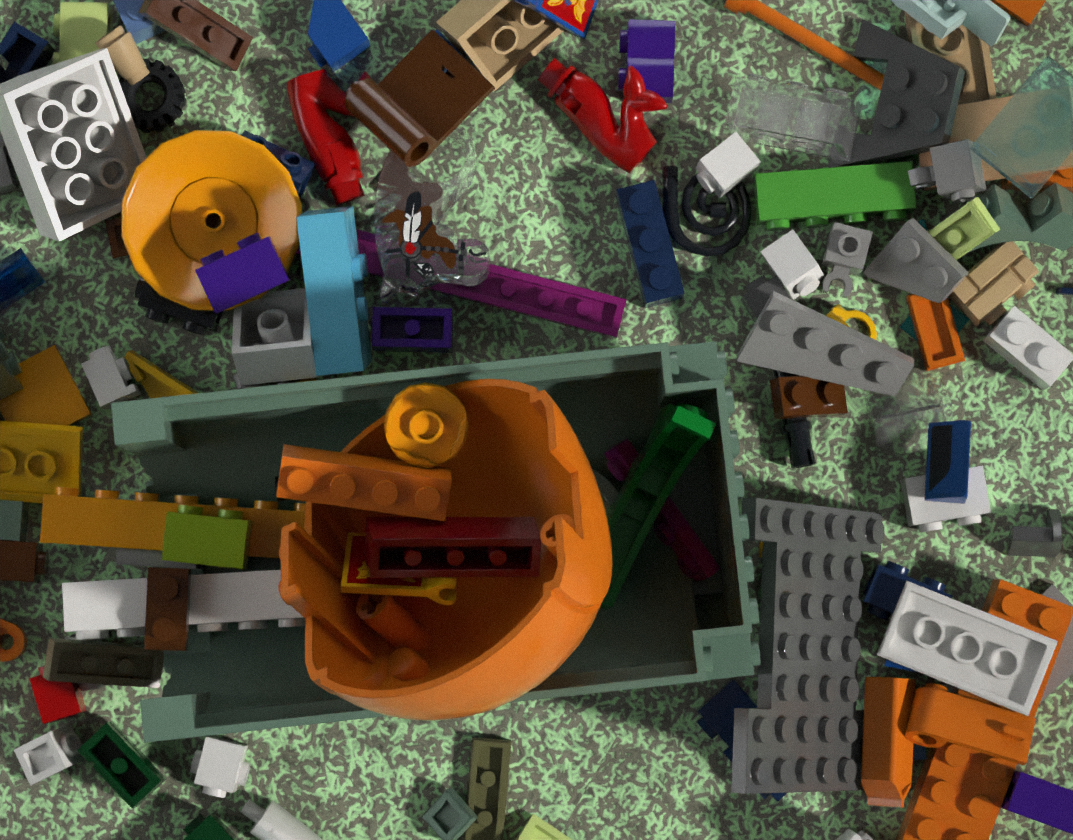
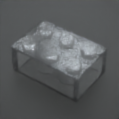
(793, 117)

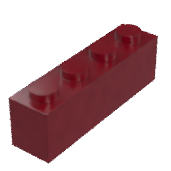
(452, 547)

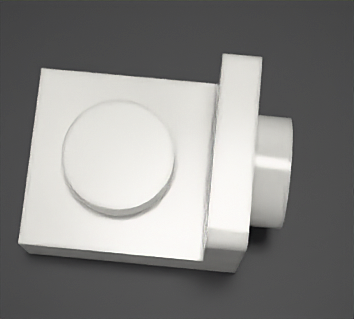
(49, 754)

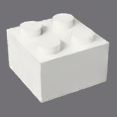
(273, 339)

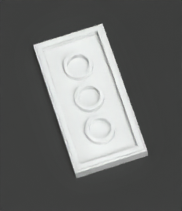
(967, 648)

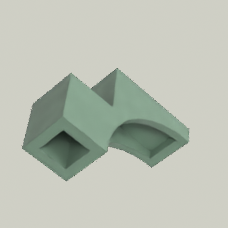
(1041, 220)

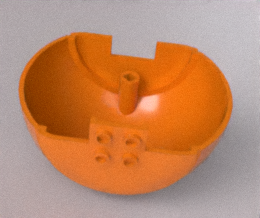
(501, 632)

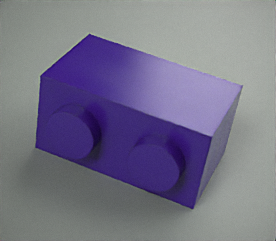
(242, 273)
(412, 329)

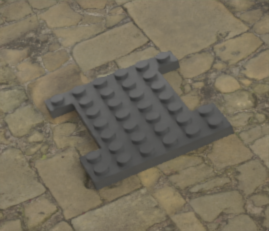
(810, 611)

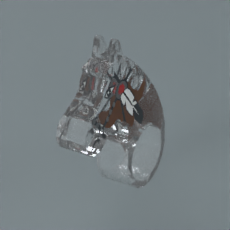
(412, 241)

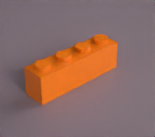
(363, 482)

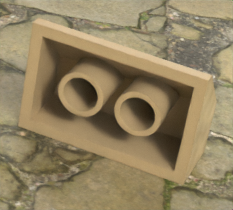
(497, 35)

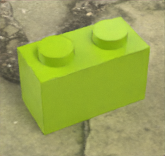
(207, 539)

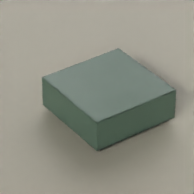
(449, 816)

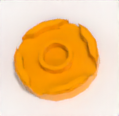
(426, 424)

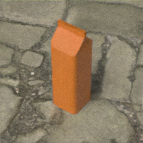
(885, 749)

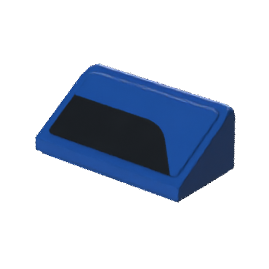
(947, 461)

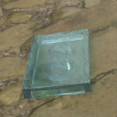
(1032, 129)

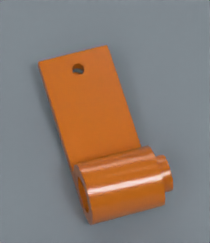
(951, 718)

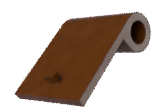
(418, 101)

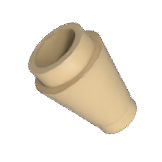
(124, 54)

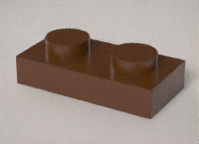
(806, 398)
(167, 609)

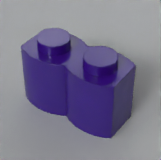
(650, 51)

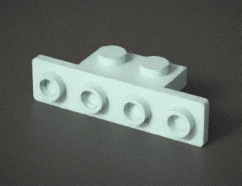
(944, 16)

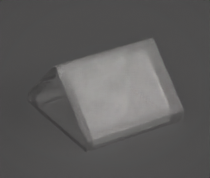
(902, 420)

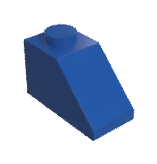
(334, 34)

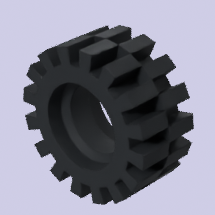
(173, 98)

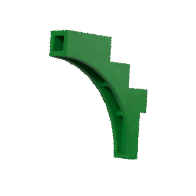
(653, 474)

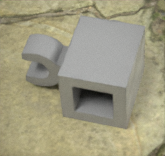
(954, 171)
(844, 254)

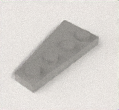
(815, 346)

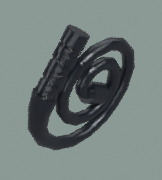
(715, 209)

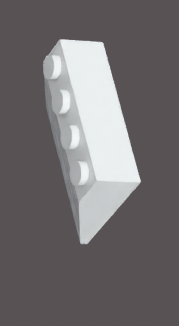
(70, 142)

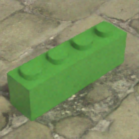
(833, 194)

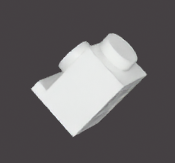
(109, 377)

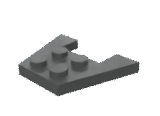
(914, 100)

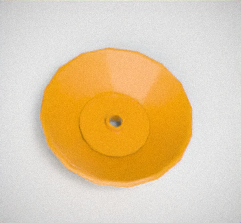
(186, 183)

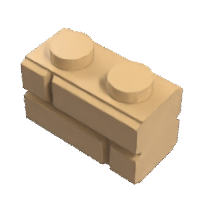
(993, 282)

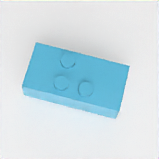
(335, 290)

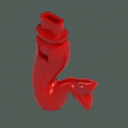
(592, 113)
(324, 139)

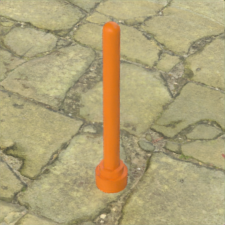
(808, 39)

